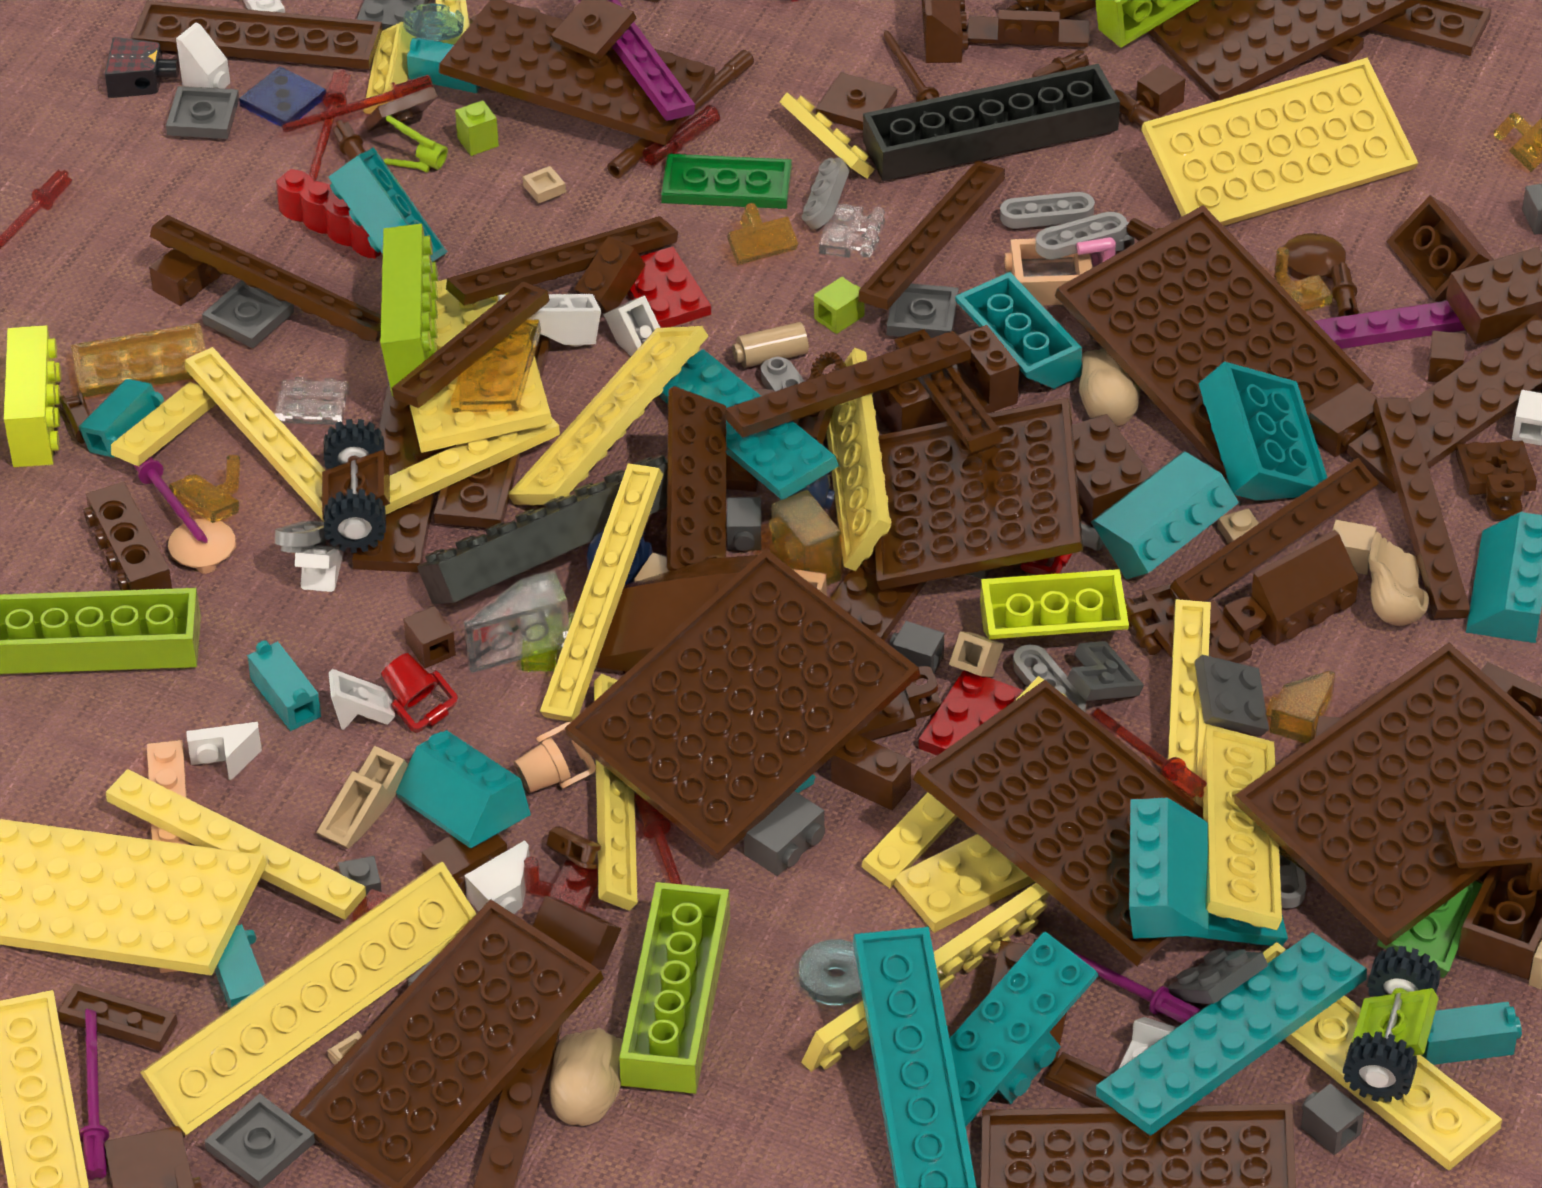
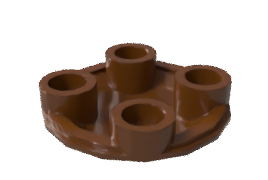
(1314, 255)

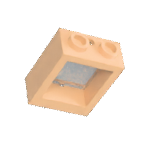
(1040, 274)

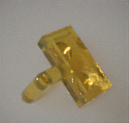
(1529, 147)
(760, 239)
(1307, 292)
(209, 500)

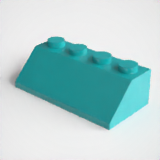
(378, 199)
(1025, 329)
(1163, 514)
(1508, 580)
(462, 789)
(1167, 870)

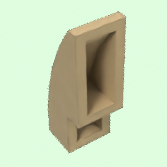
(363, 798)

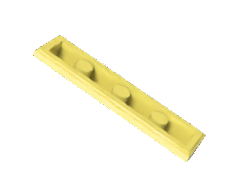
(389, 62)

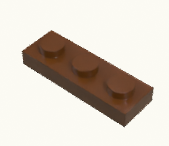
(119, 1017)

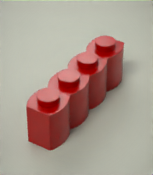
(321, 211)

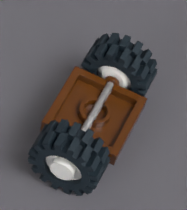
(355, 486)

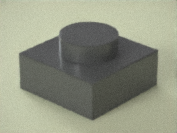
(362, 871)

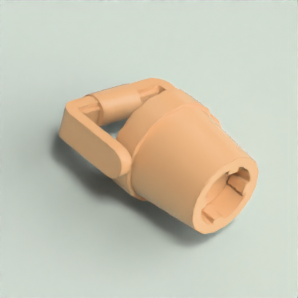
(547, 766)

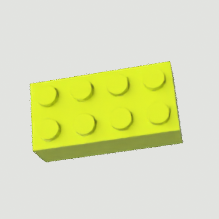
(32, 396)

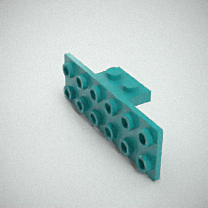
(1009, 1031)

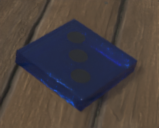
(282, 97)

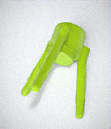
(428, 151)

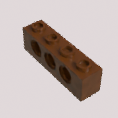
(126, 539)

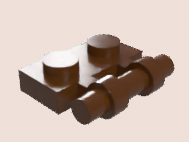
(1159, 605)

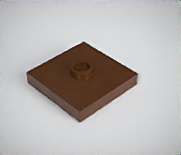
(593, 27)
(852, 97)
(401, 109)

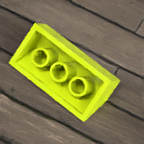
(1053, 604)

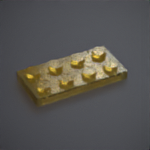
(144, 357)
(500, 375)

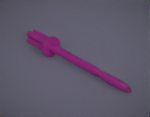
(151, 473)
(1160, 1001)
(94, 1134)

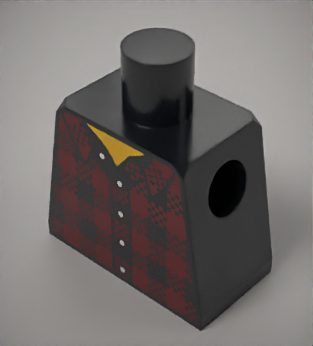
(137, 68)

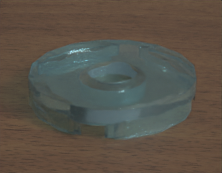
(433, 22)
(821, 959)

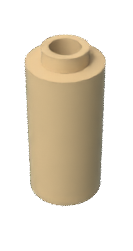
(763, 345)

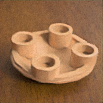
(198, 555)

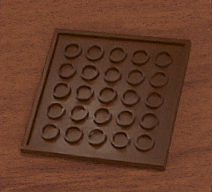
(983, 508)

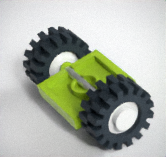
(1393, 1024)

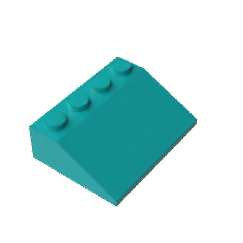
(1262, 433)

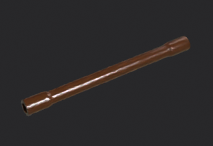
(732, 69)

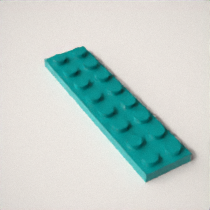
(778, 457)
(1230, 1033)
(913, 1059)

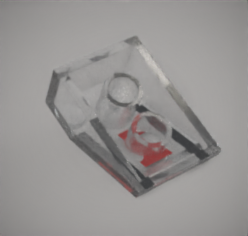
(518, 623)

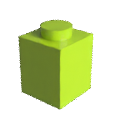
(476, 128)
(838, 305)

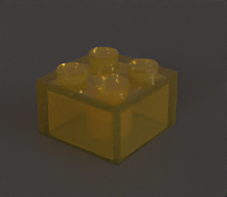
(806, 536)

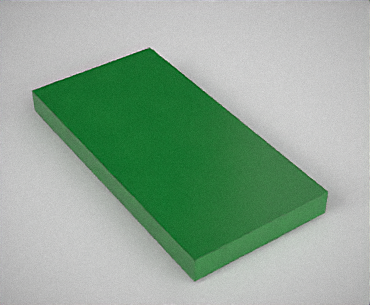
(726, 181)

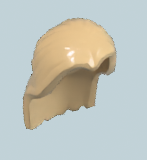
(1107, 388)
(1395, 583)
(585, 1076)

